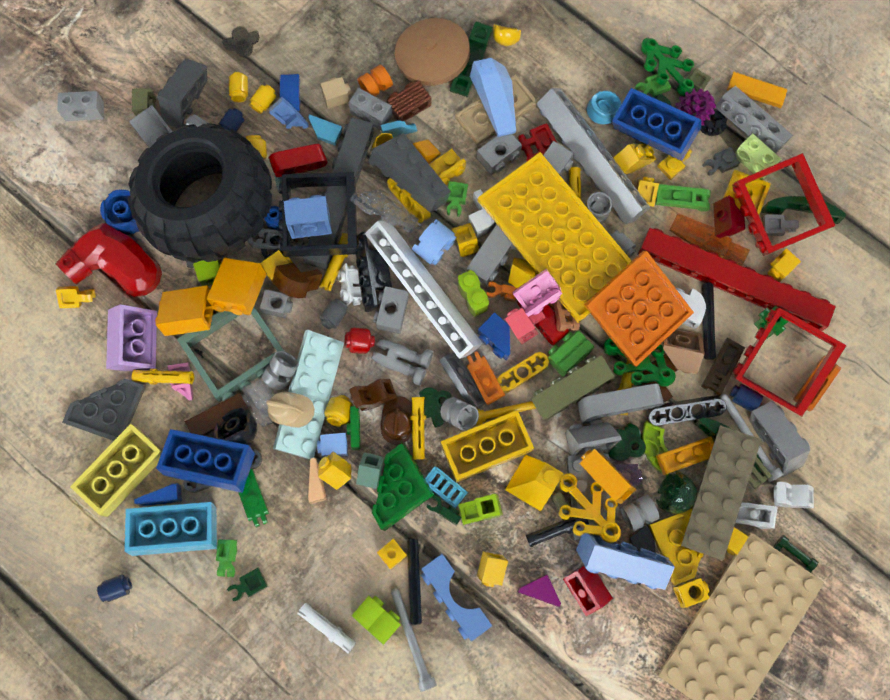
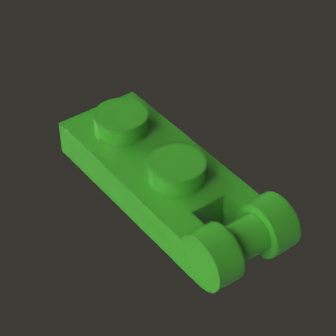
(683, 197)

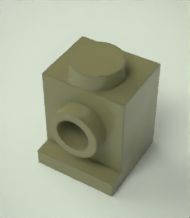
(142, 99)

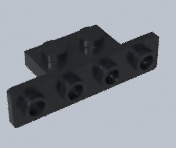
(373, 272)

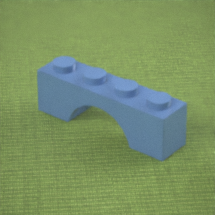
(472, 621)

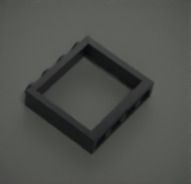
(319, 180)

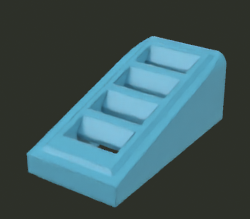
(443, 476)

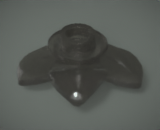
(241, 41)

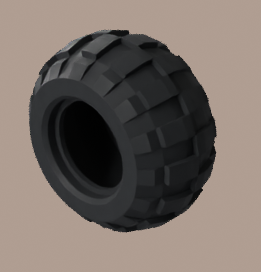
(220, 221)

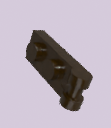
(723, 366)

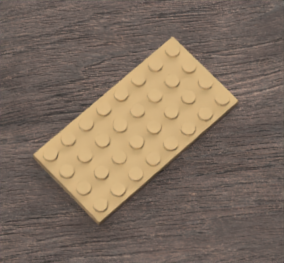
(741, 625)

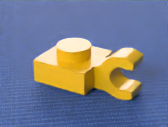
(671, 166)
(71, 297)

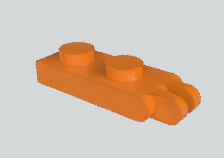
(485, 378)

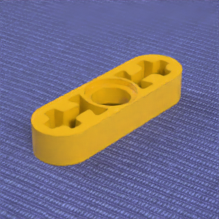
(411, 205)
(538, 369)

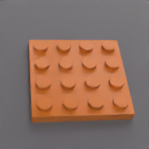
(639, 308)

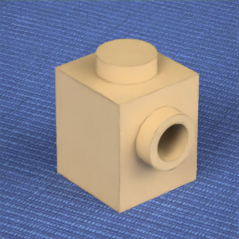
(335, 92)

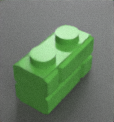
(570, 353)

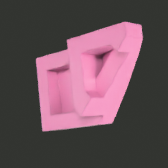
(184, 389)

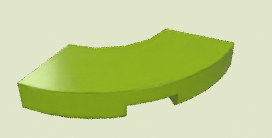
(654, 442)

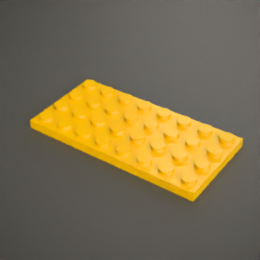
(555, 232)

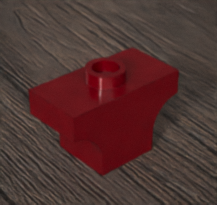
(727, 218)

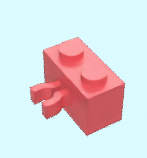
(523, 325)

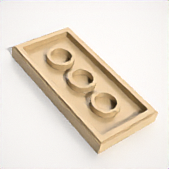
(475, 118)

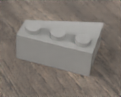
(780, 436)

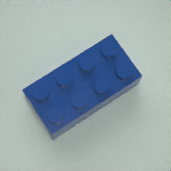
(656, 124)
(206, 460)

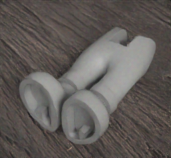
(399, 351)

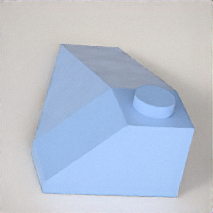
(496, 94)

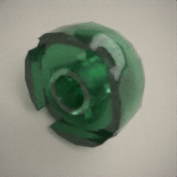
(677, 493)

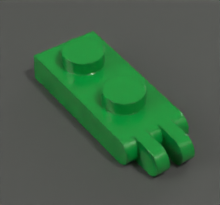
(253, 500)

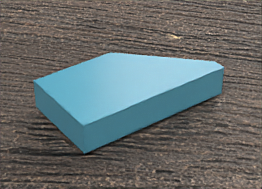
(398, 127)
(325, 130)

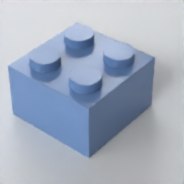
(307, 216)

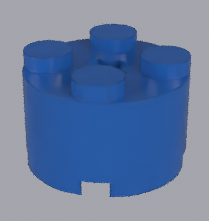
(117, 213)

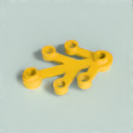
(590, 511)

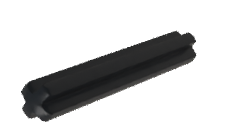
(709, 322)
(414, 582)

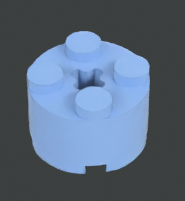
(434, 241)

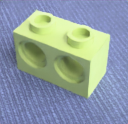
(756, 155)

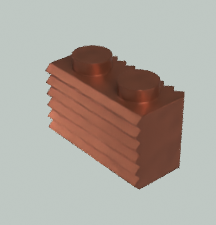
(409, 101)

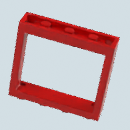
(811, 193)
(818, 378)

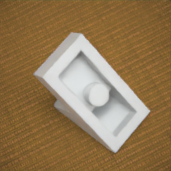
(757, 515)

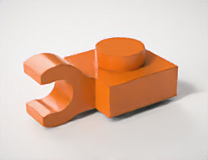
(502, 290)

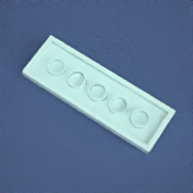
(314, 379)

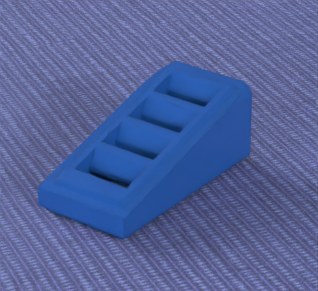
(165, 495)

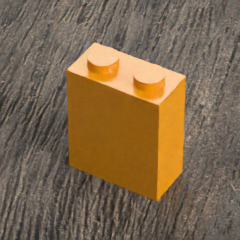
(236, 286)
(184, 311)
(607, 475)

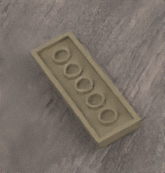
(721, 493)

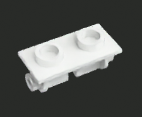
(348, 277)

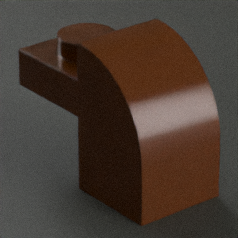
(294, 282)
(373, 395)

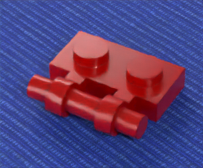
(540, 137)

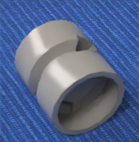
(599, 205)
(280, 370)
(459, 413)
(638, 513)

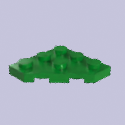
(400, 488)

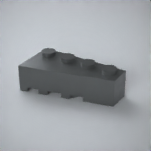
(411, 171)

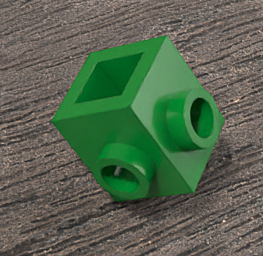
(778, 327)

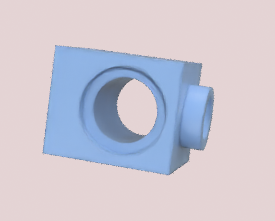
(333, 443)

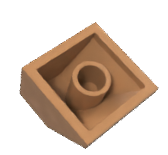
(685, 350)

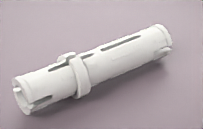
(327, 628)

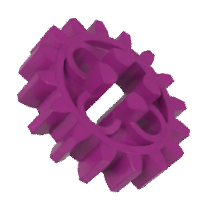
(703, 104)

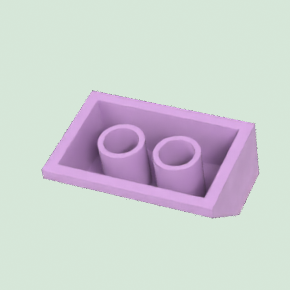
(131, 338)

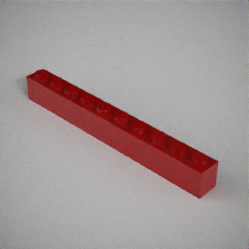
(735, 279)

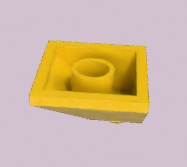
(534, 482)

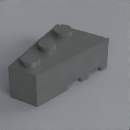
(181, 91)

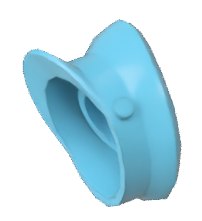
(603, 107)

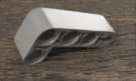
(619, 402)

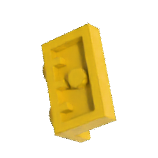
(448, 166)

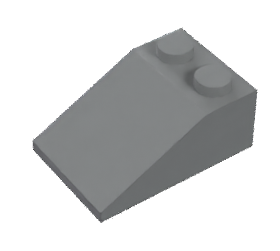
(595, 436)

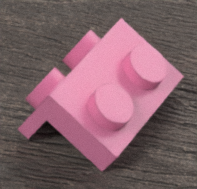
(538, 293)

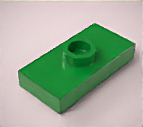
(353, 428)

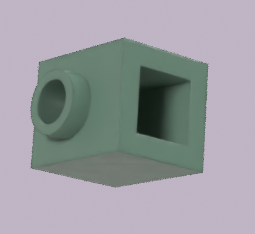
(370, 470)

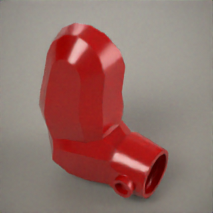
(116, 256)

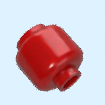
(359, 340)

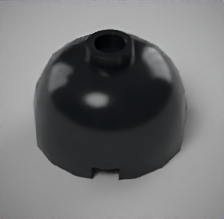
(237, 427)

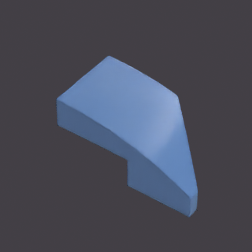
(287, 114)

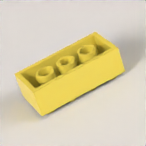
(117, 471)

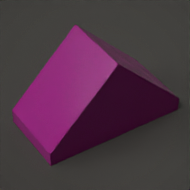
(541, 590)

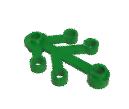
(652, 49)
(657, 372)

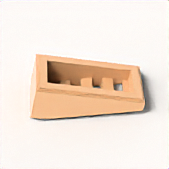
(316, 489)

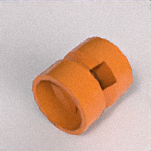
(376, 81)

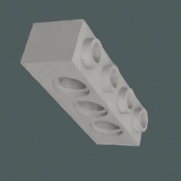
(753, 119)

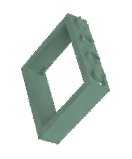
(218, 321)

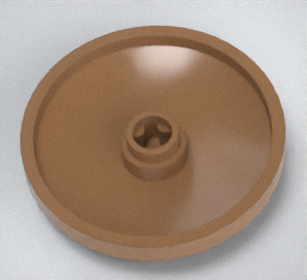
(432, 51)

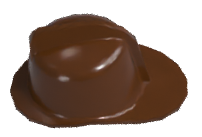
(396, 421)

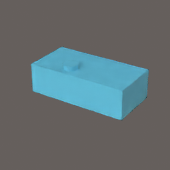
(171, 529)

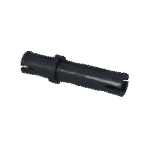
(553, 530)

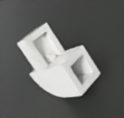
(480, 220)
(697, 304)
(793, 495)

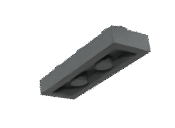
(462, 380)

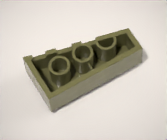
(573, 387)

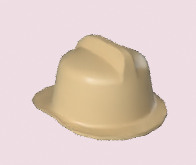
(290, 409)

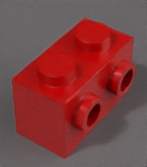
(588, 590)

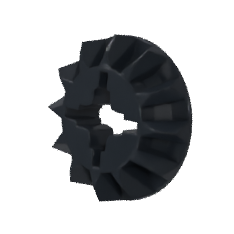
(719, 126)

